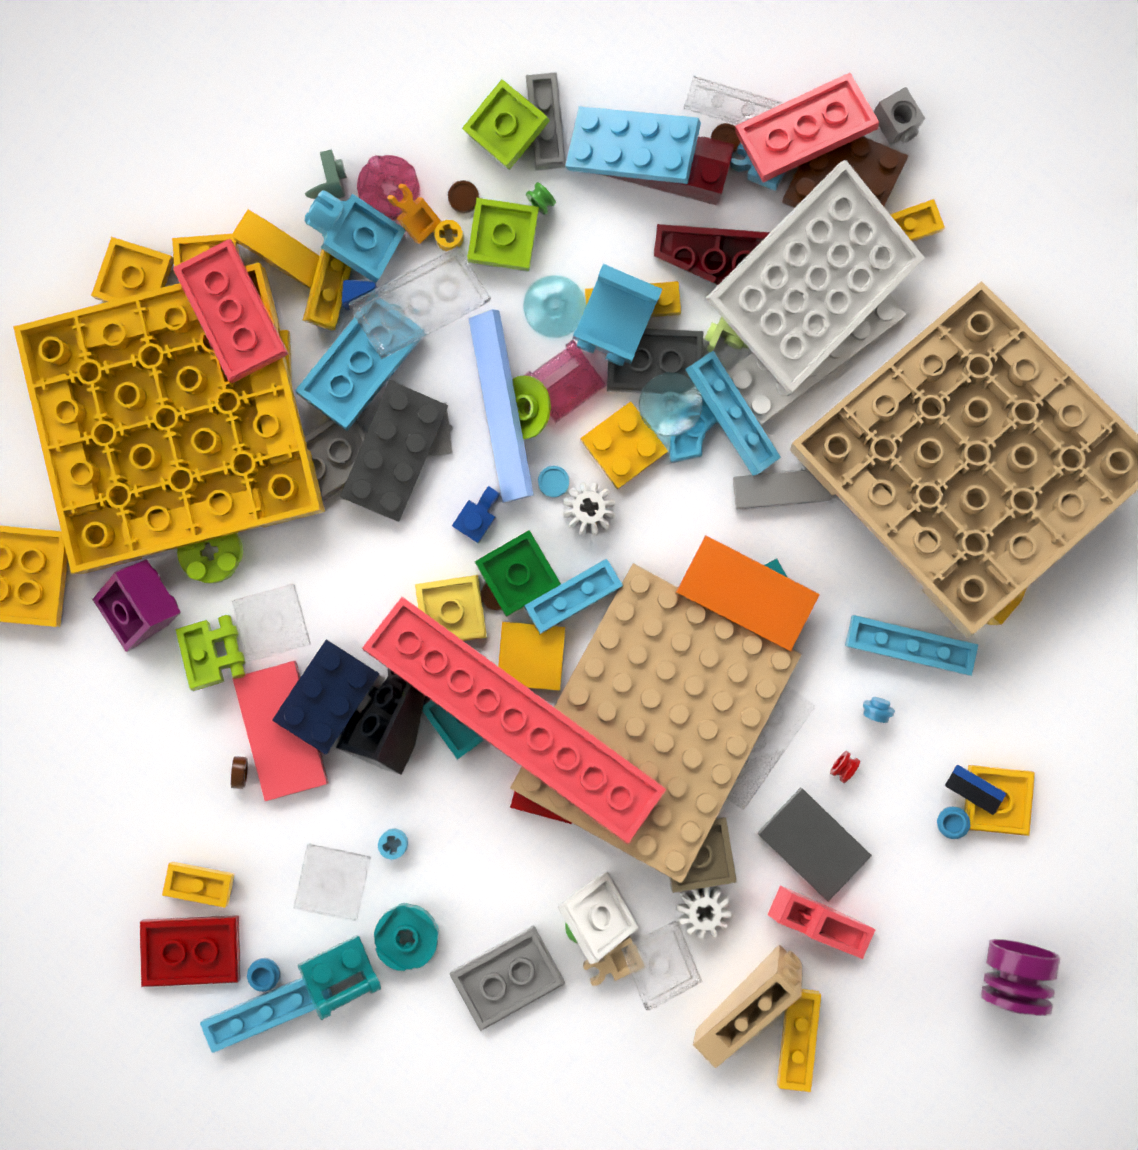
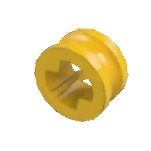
(455, 228)

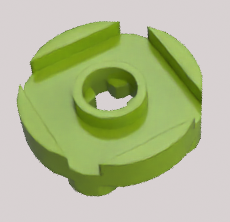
(216, 570)

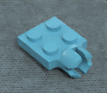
(355, 233)

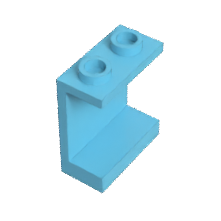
(616, 315)

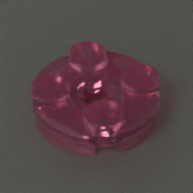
(379, 171)

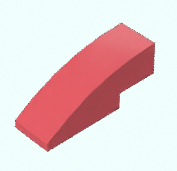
(821, 922)

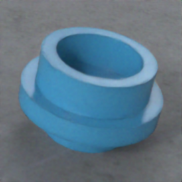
(878, 709)
(953, 822)
(263, 974)

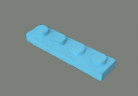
(733, 413)
(911, 645)
(258, 1014)

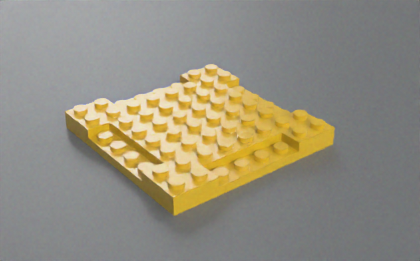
(152, 436)

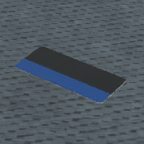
(975, 789)

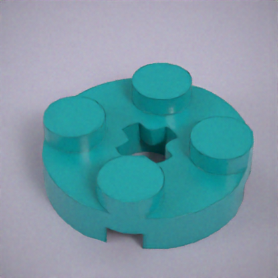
(410, 955)

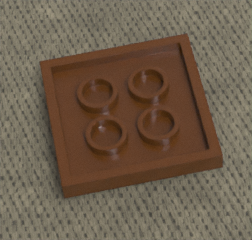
(872, 161)

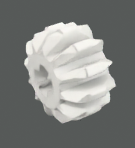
(582, 517)
(704, 922)

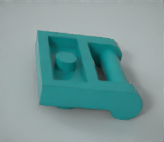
(333, 967)

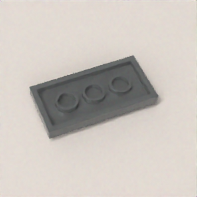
(394, 451)

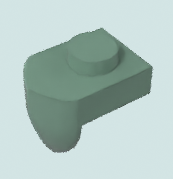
(334, 173)

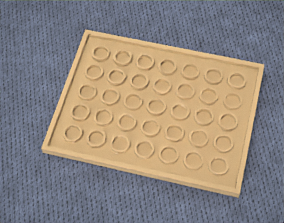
(677, 701)

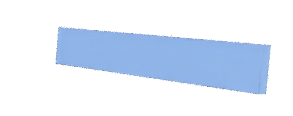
(501, 406)

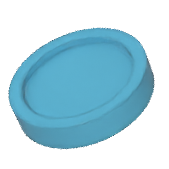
(553, 481)

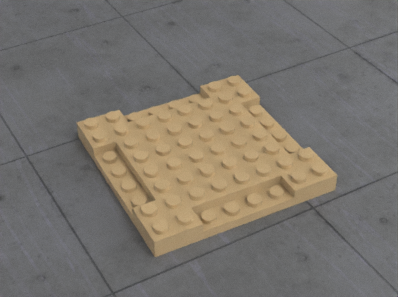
(974, 458)

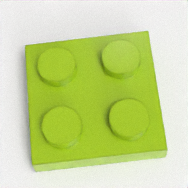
(505, 124)
(503, 234)

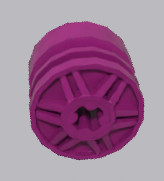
(1018, 983)

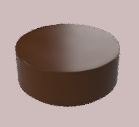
(239, 772)

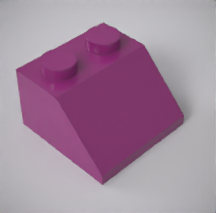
(136, 604)

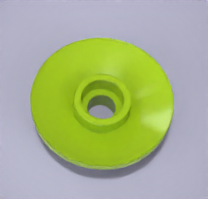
(531, 392)

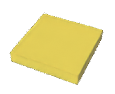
(454, 605)

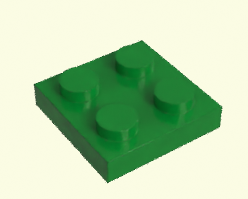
(517, 573)

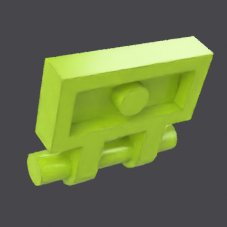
(200, 653)

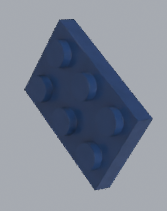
(325, 697)

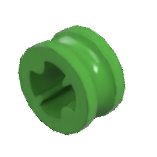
(541, 198)

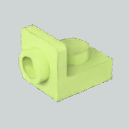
(725, 331)

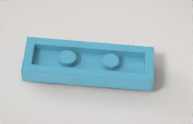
(573, 596)

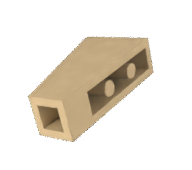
(750, 1006)

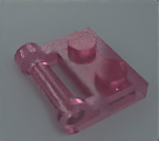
(573, 387)

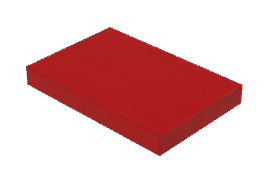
(190, 951)

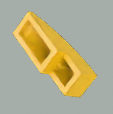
(276, 248)

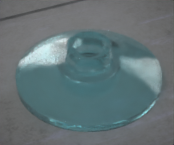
(554, 321)
(665, 388)

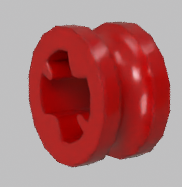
(845, 766)

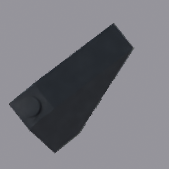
(386, 726)

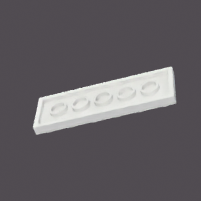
(768, 397)

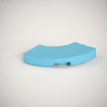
(690, 443)

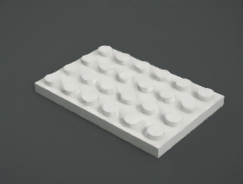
(816, 277)

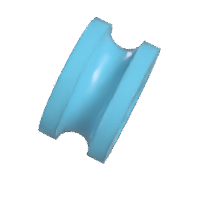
(400, 849)

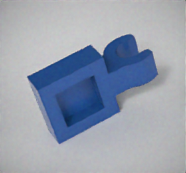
(475, 518)

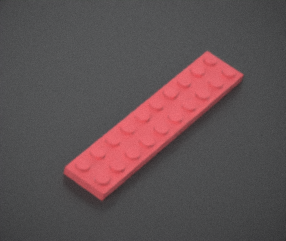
(514, 720)

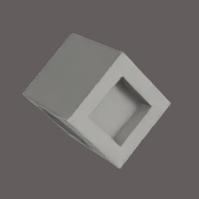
(900, 104)

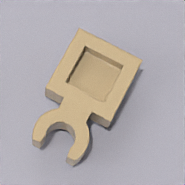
(612, 963)

